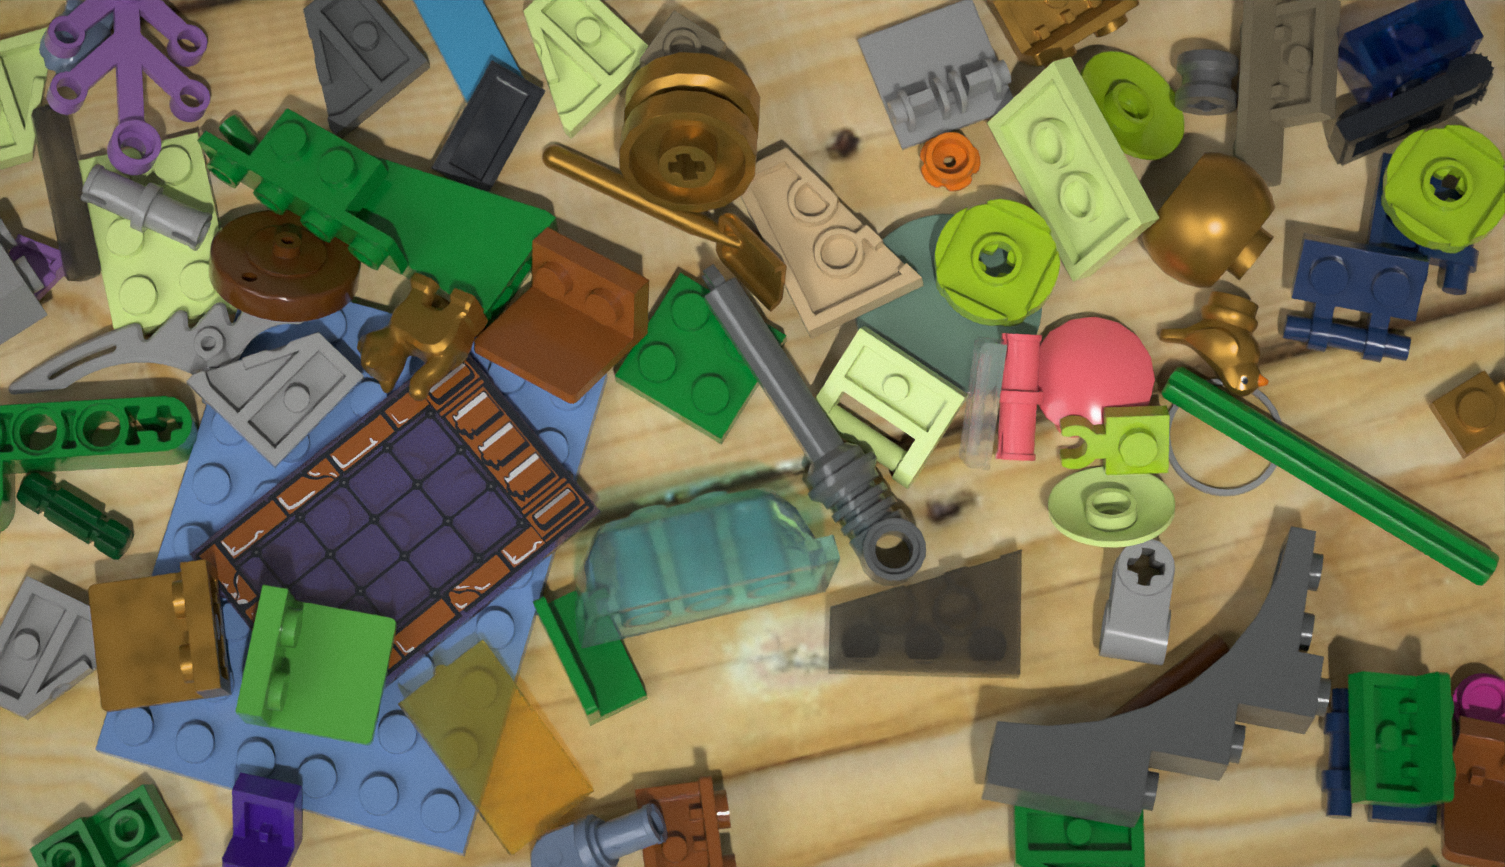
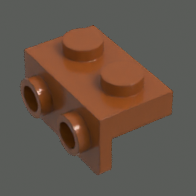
(692, 822)

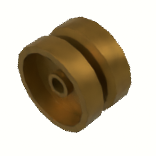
(690, 132)

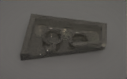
(935, 628)

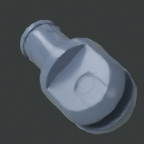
(599, 843)

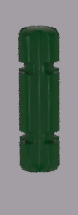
(75, 516)

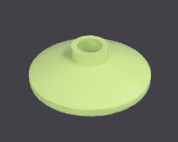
(1111, 508)

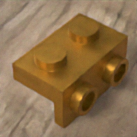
(1050, 28)

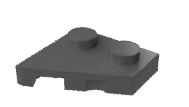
(359, 59)

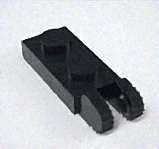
(1412, 108)

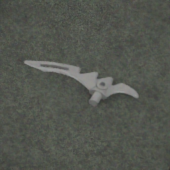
(196, 349)

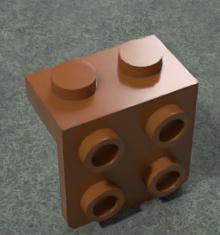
(1476, 817)

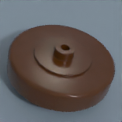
(281, 269)

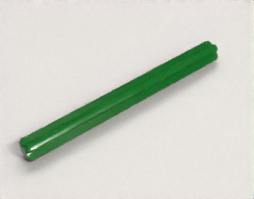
(1330, 476)

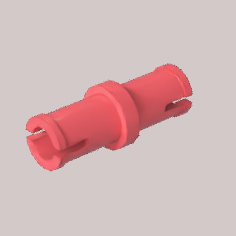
(1019, 398)

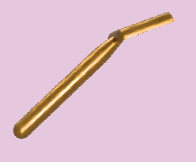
(735, 242)

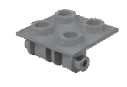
(936, 73)

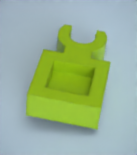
(1128, 441)

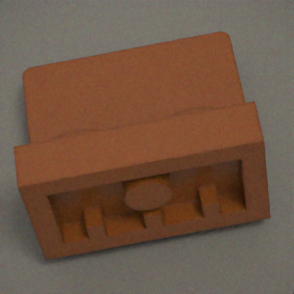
(571, 320)

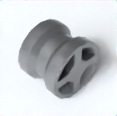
(1206, 82)

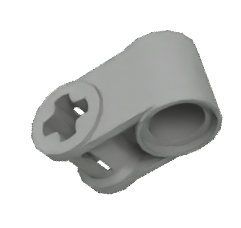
(1138, 615)

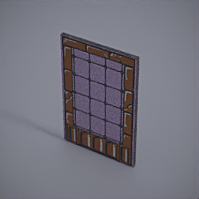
(408, 516)

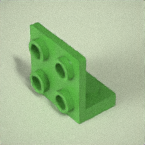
(315, 668)

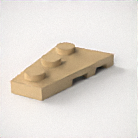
(831, 258)

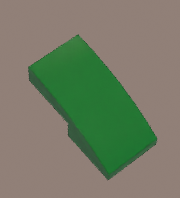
(117, 836)

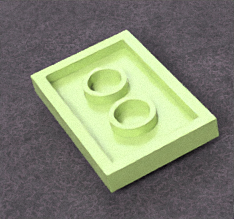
(1072, 169)
(147, 272)

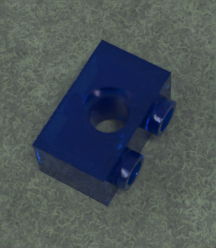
(1406, 46)

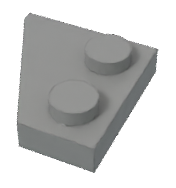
(279, 393)
(43, 648)

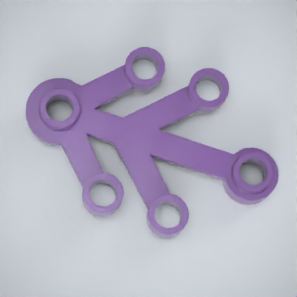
(130, 55)

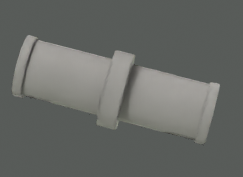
(146, 207)

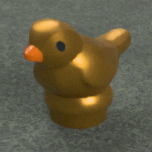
(1225, 341)

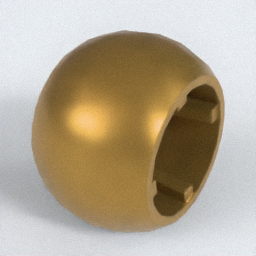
(1211, 222)

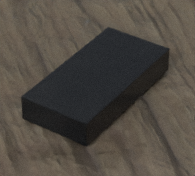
(488, 128)

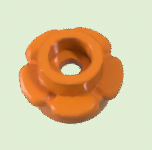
(954, 146)

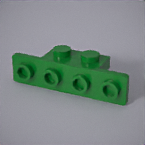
(314, 177)

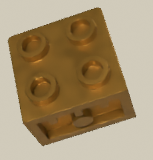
(159, 638)

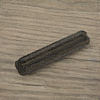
(64, 193)

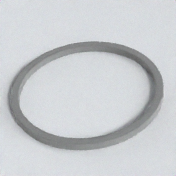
(1224, 492)

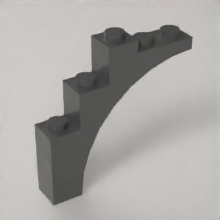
(1103, 765)

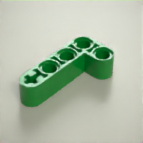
(73, 442)

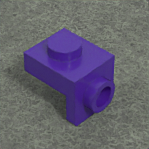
(264, 823)

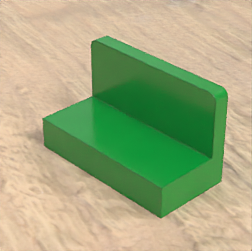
(598, 674)

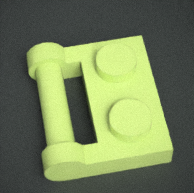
(897, 391)

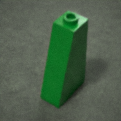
(458, 234)

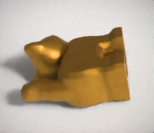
(424, 328)

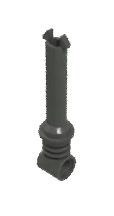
(838, 470)

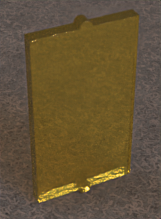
(496, 747)

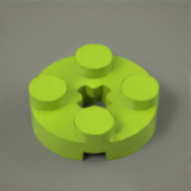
(1436, 153)
(984, 229)

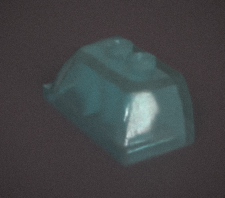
(697, 564)

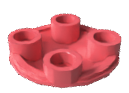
(1092, 367)

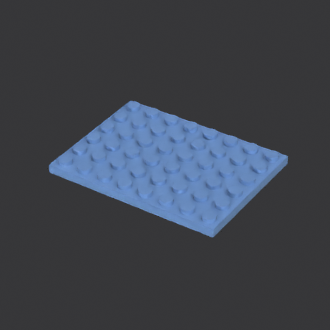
(396, 780)

